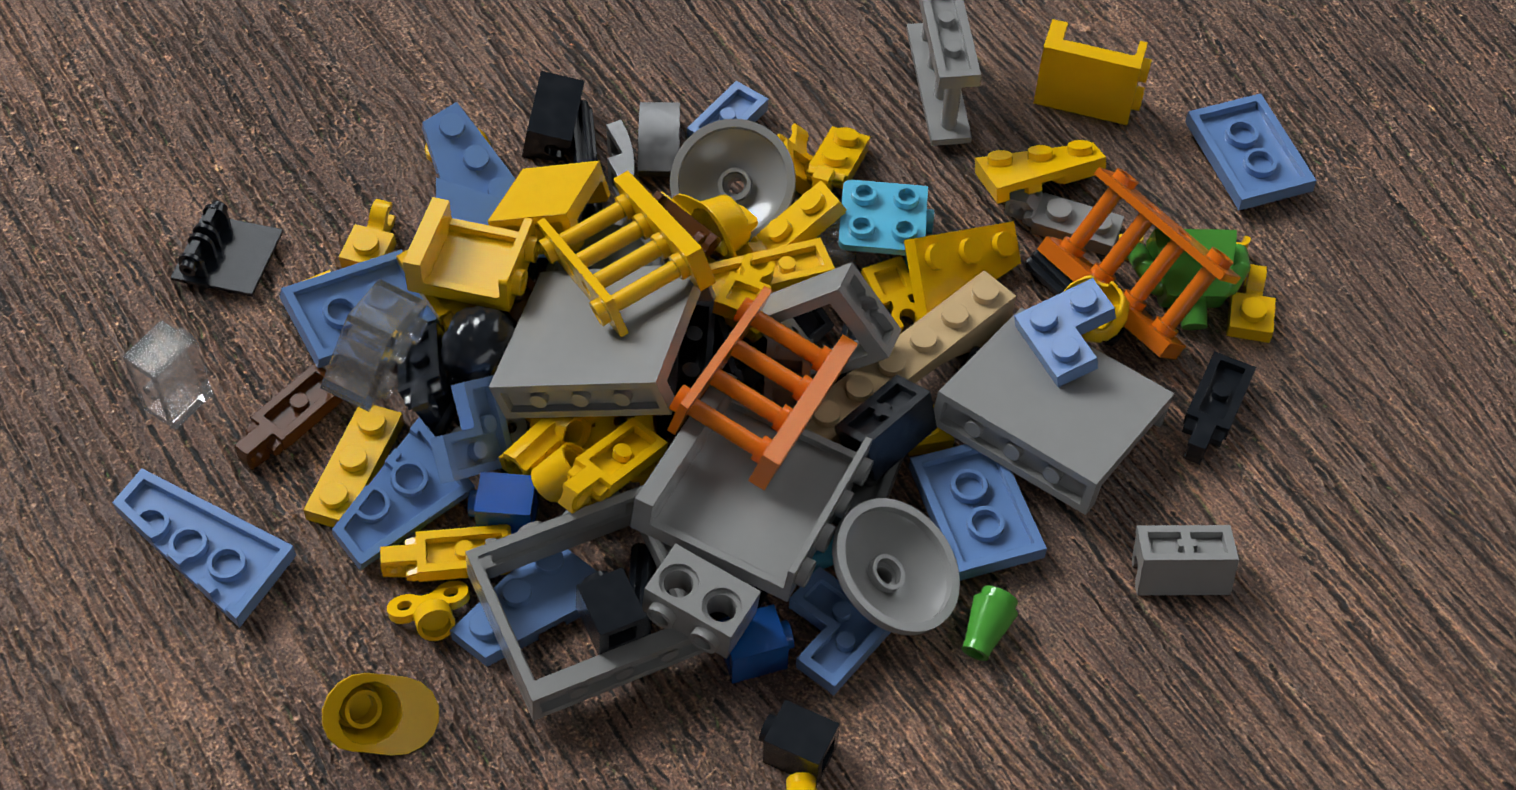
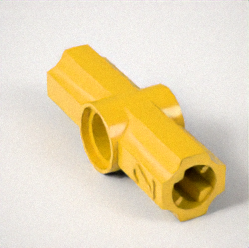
(543, 439)

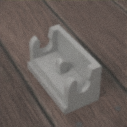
(1184, 559)

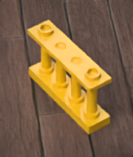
(649, 221)

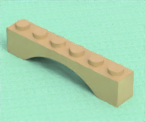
(944, 333)

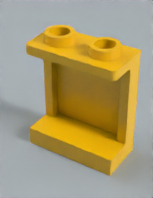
(1090, 78)
(552, 194)
(469, 259)

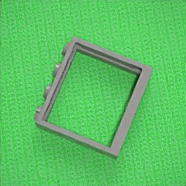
(600, 672)

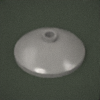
(737, 152)
(895, 566)

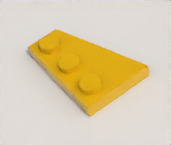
(1028, 170)
(951, 259)

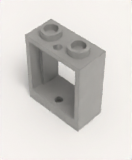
(846, 292)

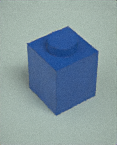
(504, 500)
(761, 647)

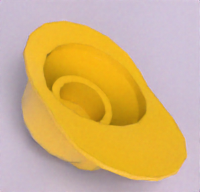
(724, 218)
(380, 714)

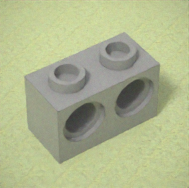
(708, 592)

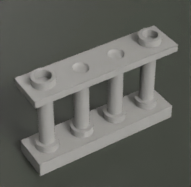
(943, 66)

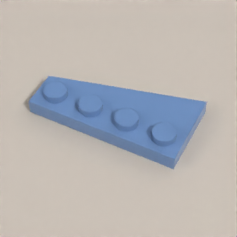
(210, 547)

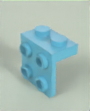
(883, 216)

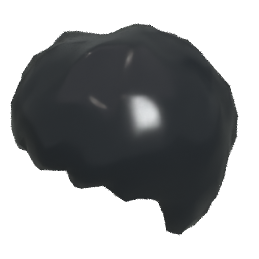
(476, 342)

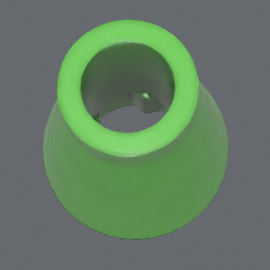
(988, 621)

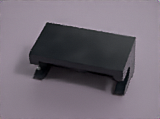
(552, 116)
(895, 419)

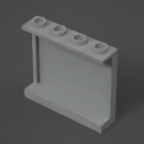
(575, 367)
(1047, 434)
(759, 536)

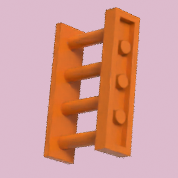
(1068, 257)
(786, 421)

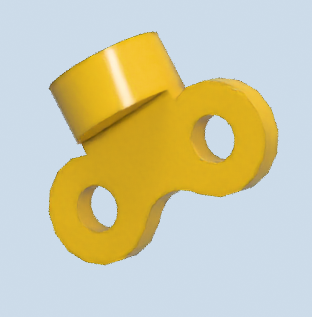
(430, 611)

